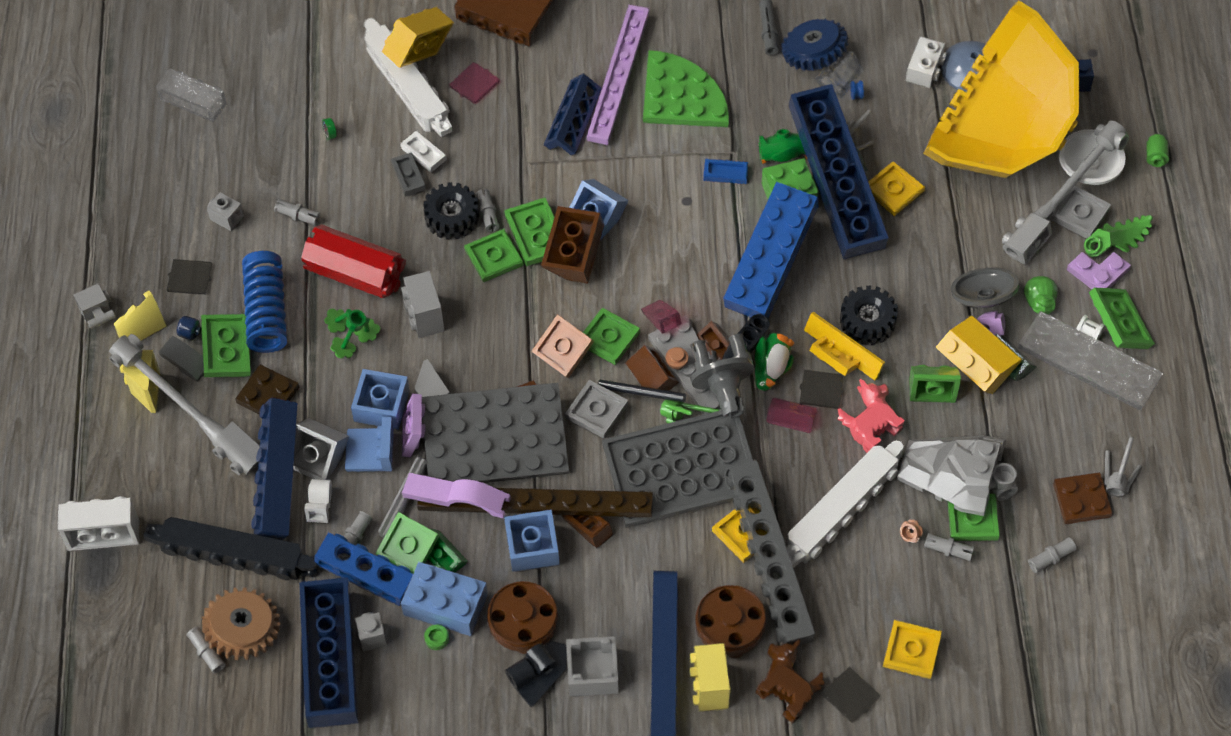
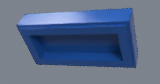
(725, 171)

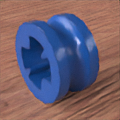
(857, 90)

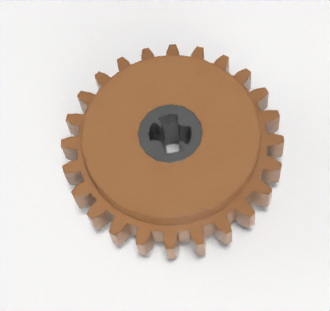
(224, 624)

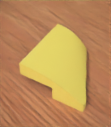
(141, 319)

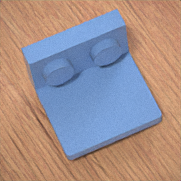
(370, 448)

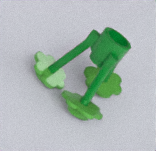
(356, 322)

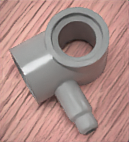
(1003, 481)

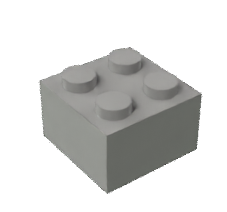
(422, 304)

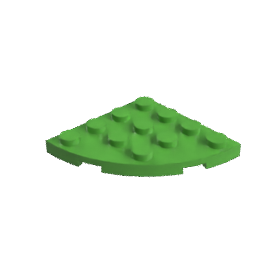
(681, 93)

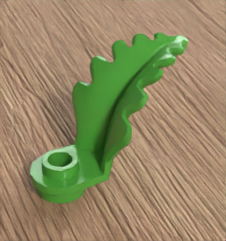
(1118, 236)

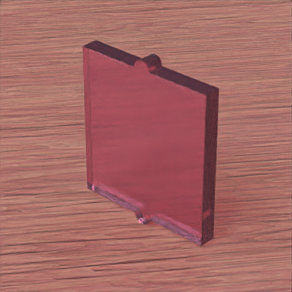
(474, 83)

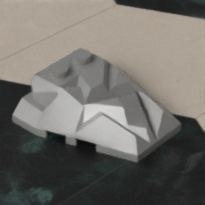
(953, 469)

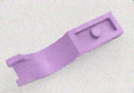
(448, 492)

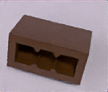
(651, 369)

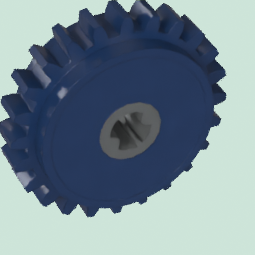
(815, 44)

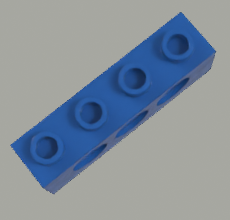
(369, 580)

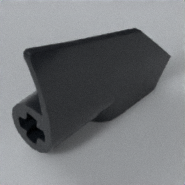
(538, 670)

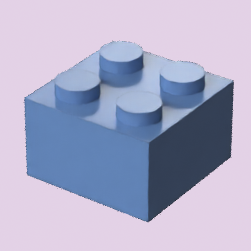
(380, 396)
(531, 540)

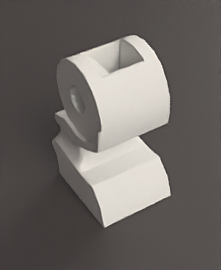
(319, 501)

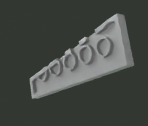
(683, 337)

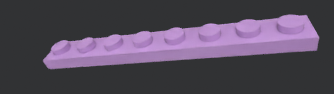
(618, 75)

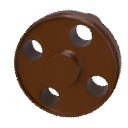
(522, 616)
(731, 619)

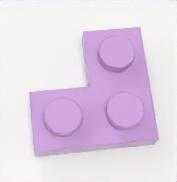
(1098, 275)

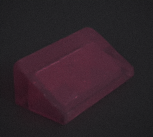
(791, 415)

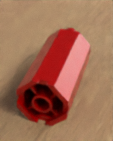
(353, 261)

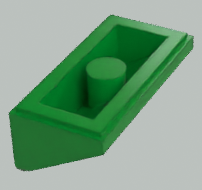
(445, 555)

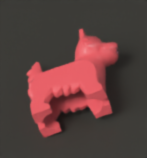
(875, 419)

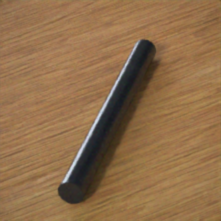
(643, 391)

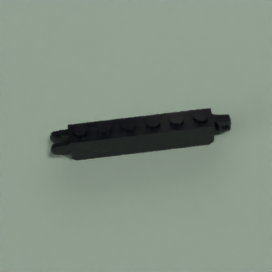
(231, 548)

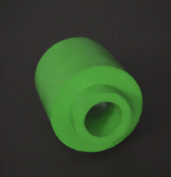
(1157, 150)

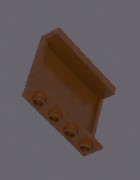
(504, 17)

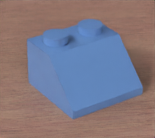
(599, 198)

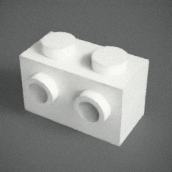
(925, 62)

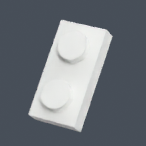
(423, 151)

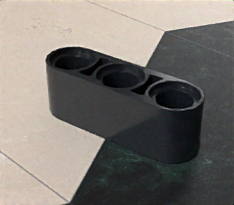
(752, 333)

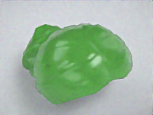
(1041, 294)

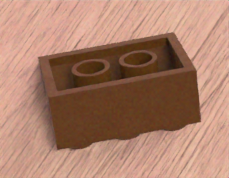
(573, 243)

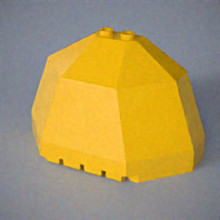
(1014, 104)

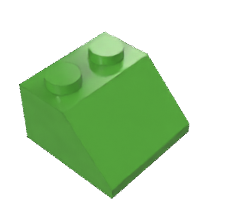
(934, 383)

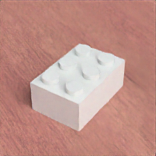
(98, 524)

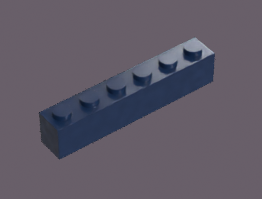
(275, 469)

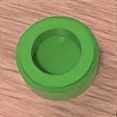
(436, 637)

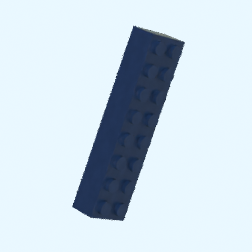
(838, 171)

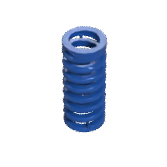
(266, 290)

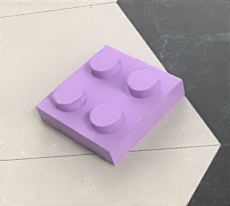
(412, 425)

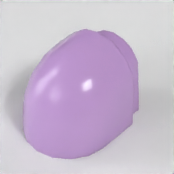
(993, 321)

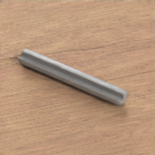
(400, 503)

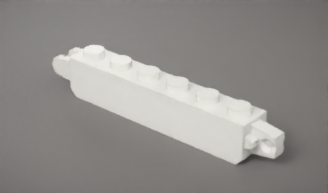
(408, 83)
(842, 502)

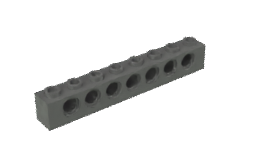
(750, 476)

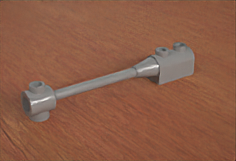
(1036, 228)
(228, 441)

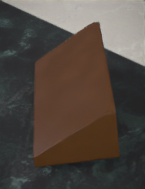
(714, 338)

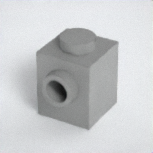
(225, 211)
(370, 631)

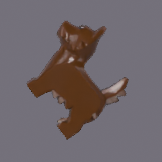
(786, 682)

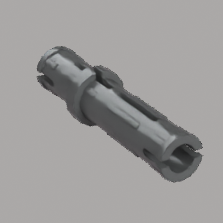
(770, 43)

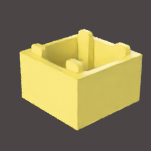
(710, 677)

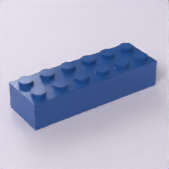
(771, 251)

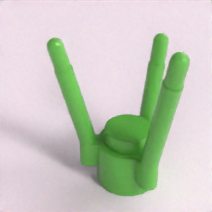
(675, 410)

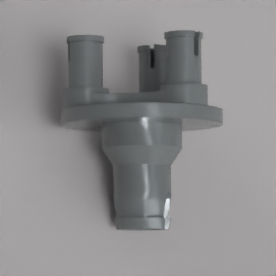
(723, 375)

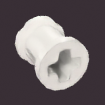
(1090, 327)

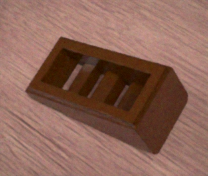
(597, 534)

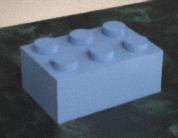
(444, 598)

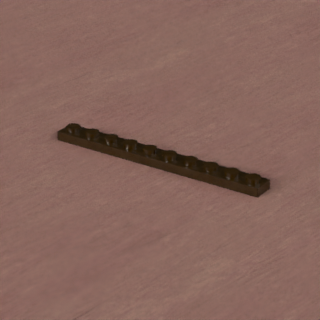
(563, 503)

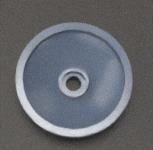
(959, 62)

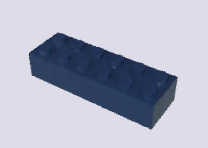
(328, 653)

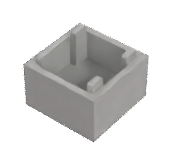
(592, 666)

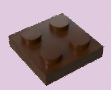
(1082, 498)

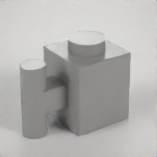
(94, 305)

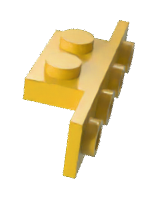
(841, 350)

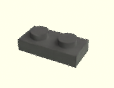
(408, 174)

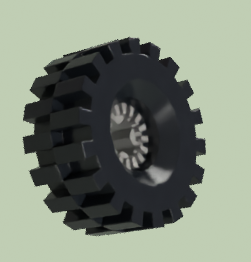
(450, 199)
(870, 303)

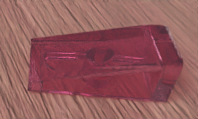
(662, 316)

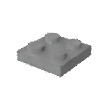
(1080, 212)
(596, 409)

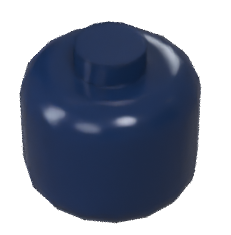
(188, 328)

